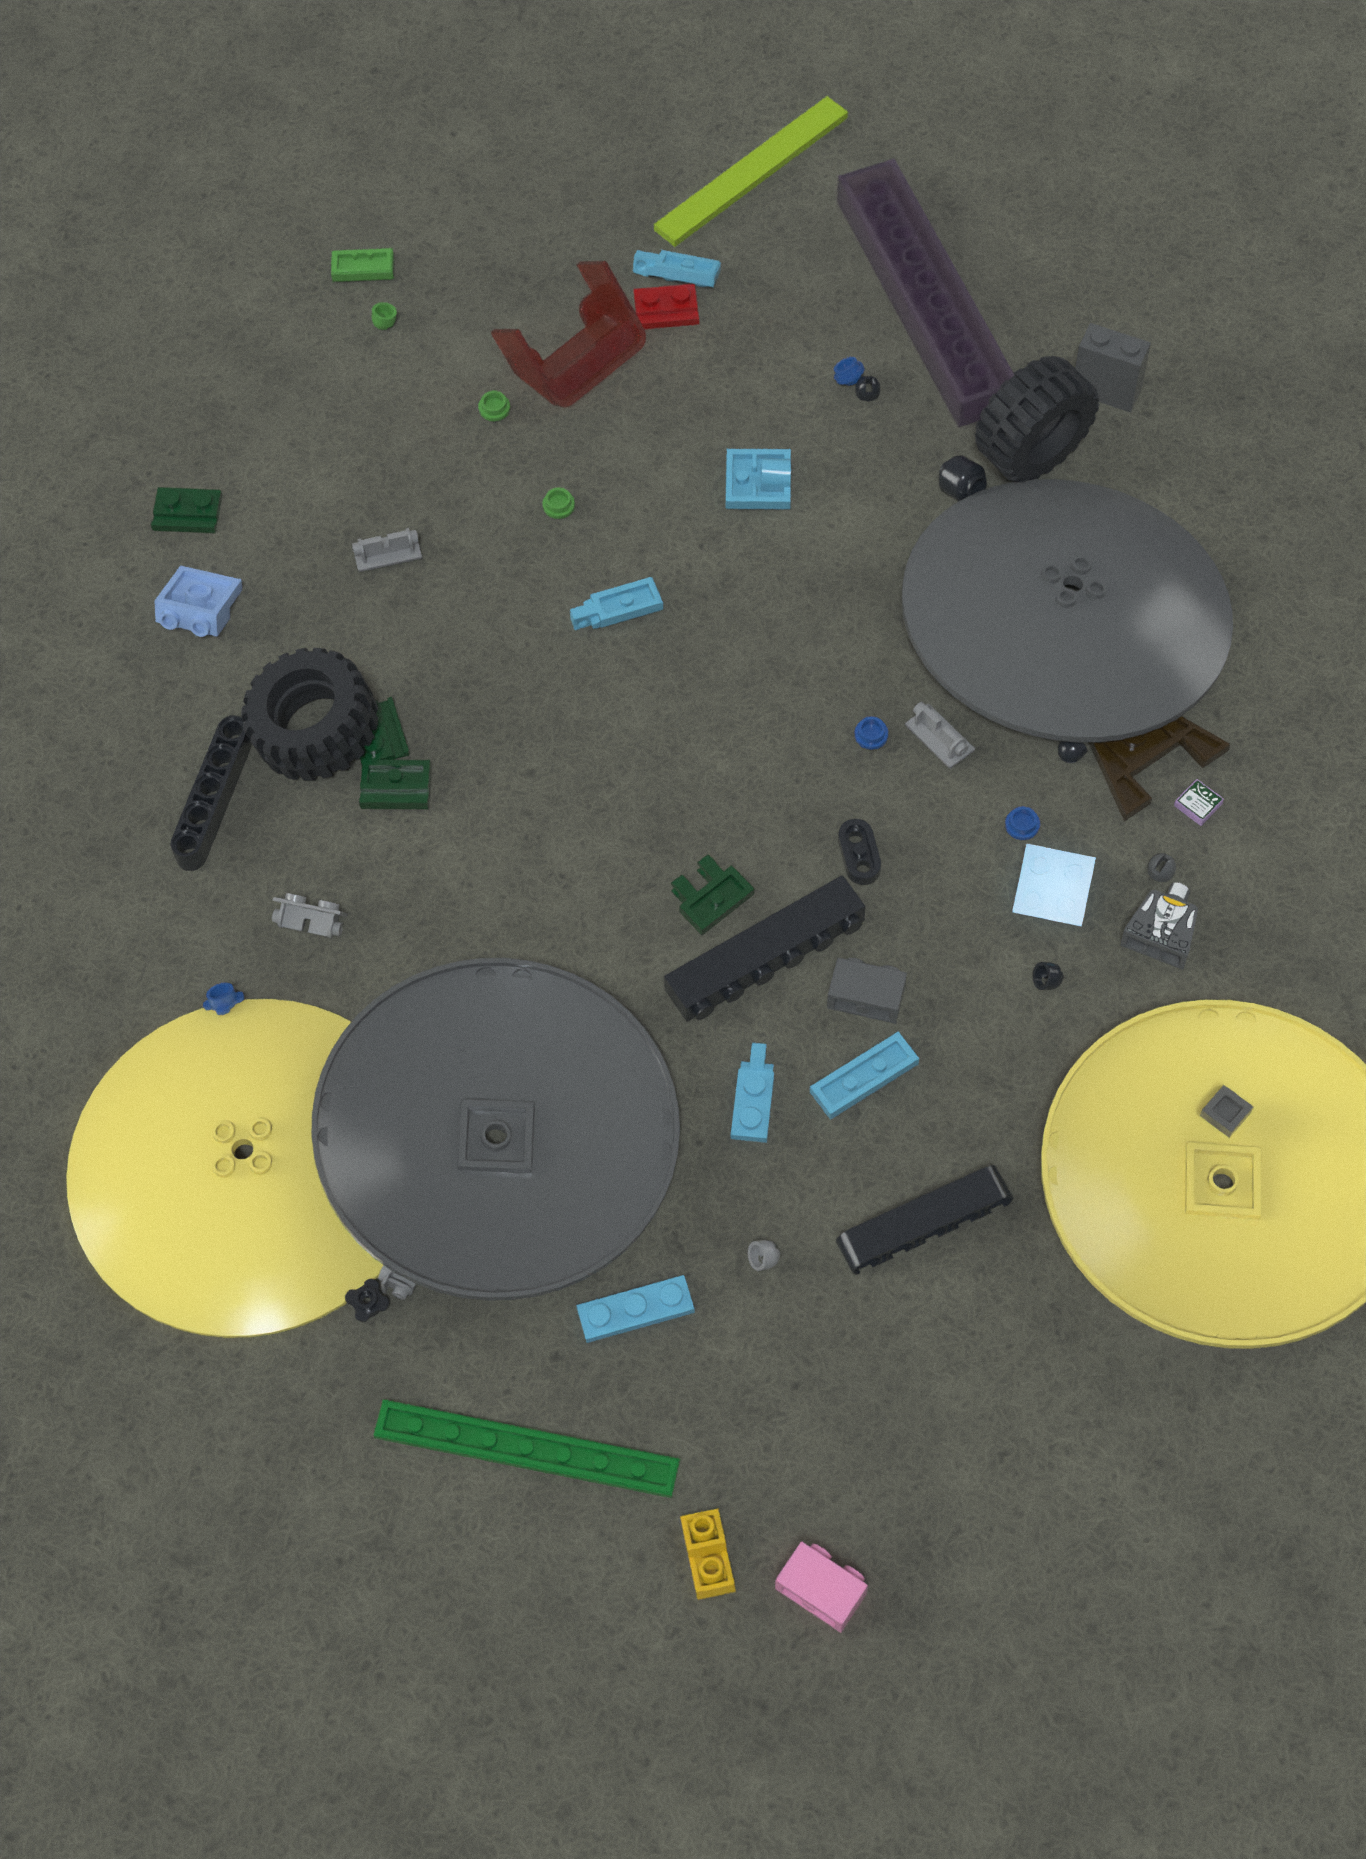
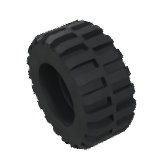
(1036, 418)
(286, 688)

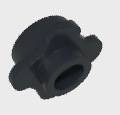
(363, 1310)

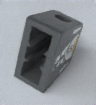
(1163, 926)

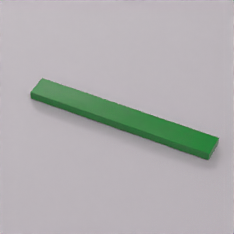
(527, 1448)

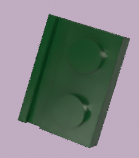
(186, 510)
(388, 737)
(395, 784)

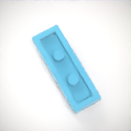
(864, 1075)
(635, 1308)

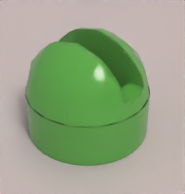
(387, 315)

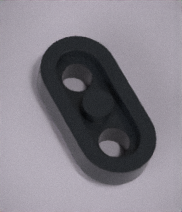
(859, 853)

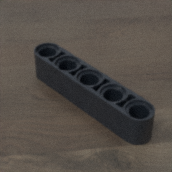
(211, 807)
(924, 1217)

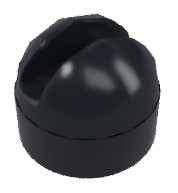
(861, 388)
(1071, 751)
(1050, 971)

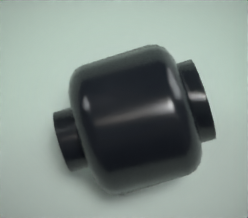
(961, 477)

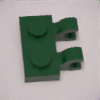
(714, 901)

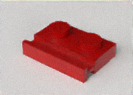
(666, 306)

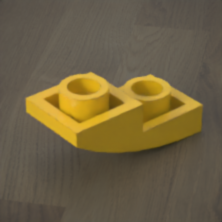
(707, 1554)

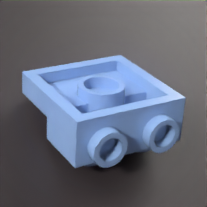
(197, 601)

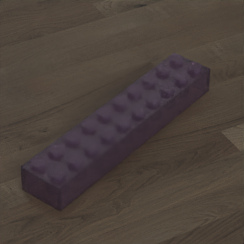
(924, 288)

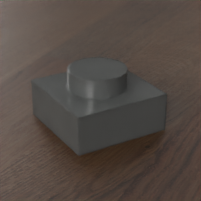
(1226, 1111)

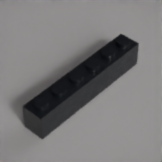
(764, 949)

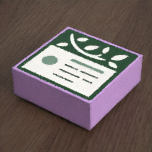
(1198, 802)

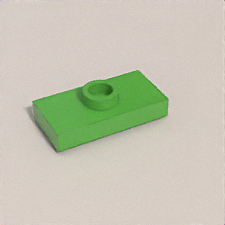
(362, 265)

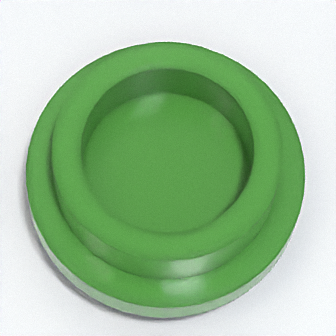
(494, 406)
(558, 503)

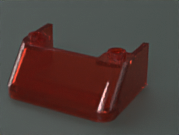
(606, 342)

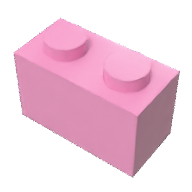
(822, 1585)

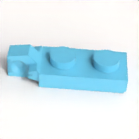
(677, 267)
(617, 605)
(753, 1097)

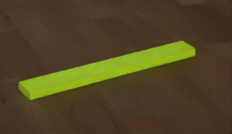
(750, 171)

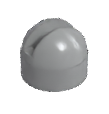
(767, 1250)

